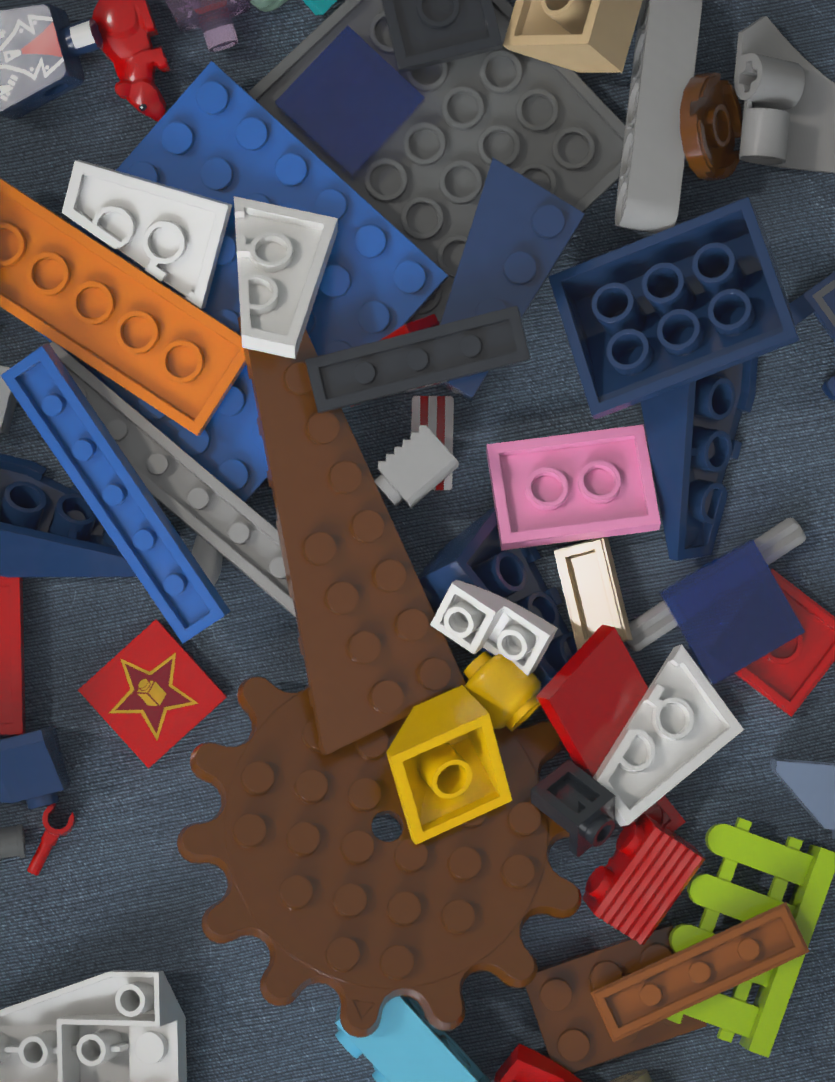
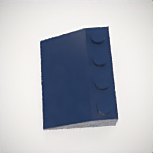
(674, 308)

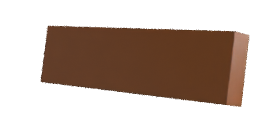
(699, 972)

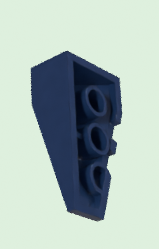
(690, 448)
(51, 528)
(512, 574)
(32, 768)

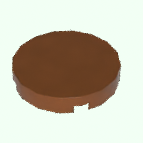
(709, 126)

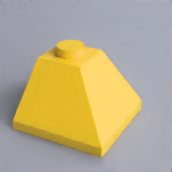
(447, 764)

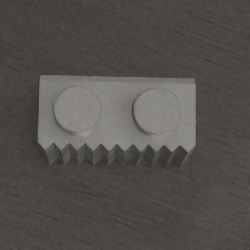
(415, 468)

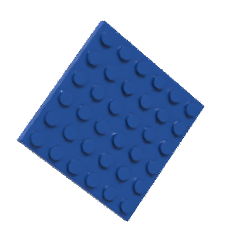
(374, 282)

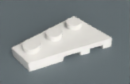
(279, 272)
(666, 737)

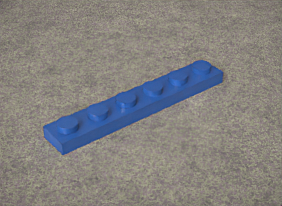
(115, 493)

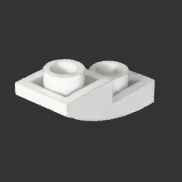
(491, 622)

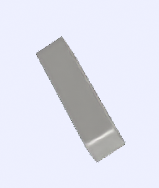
(652, 138)

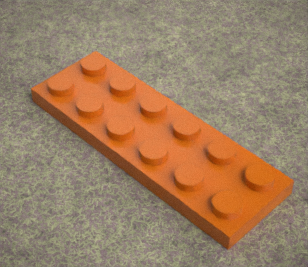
(113, 314)

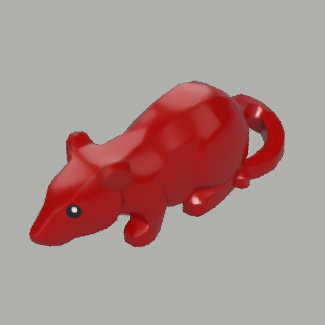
(127, 44)

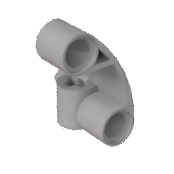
(785, 103)

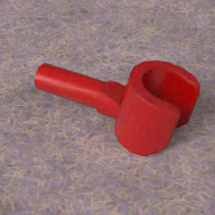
(48, 840)

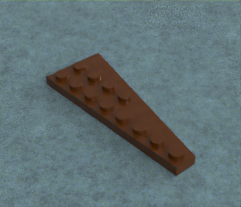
(344, 564)

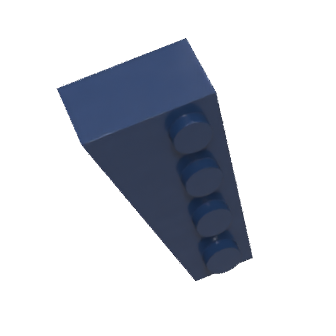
(508, 252)

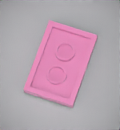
(573, 487)

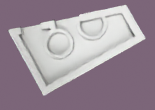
(154, 224)

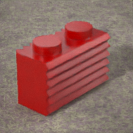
(641, 878)

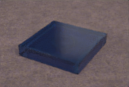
(350, 101)
(731, 611)

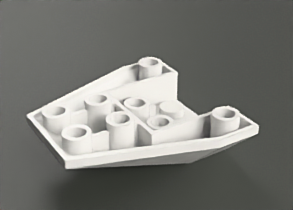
(97, 1031)

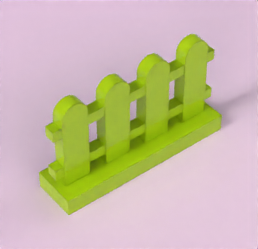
(810, 872)

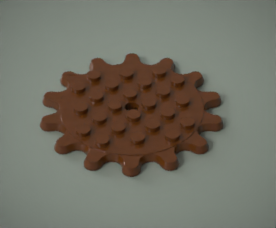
(362, 909)

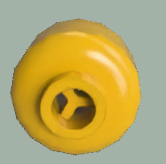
(502, 690)

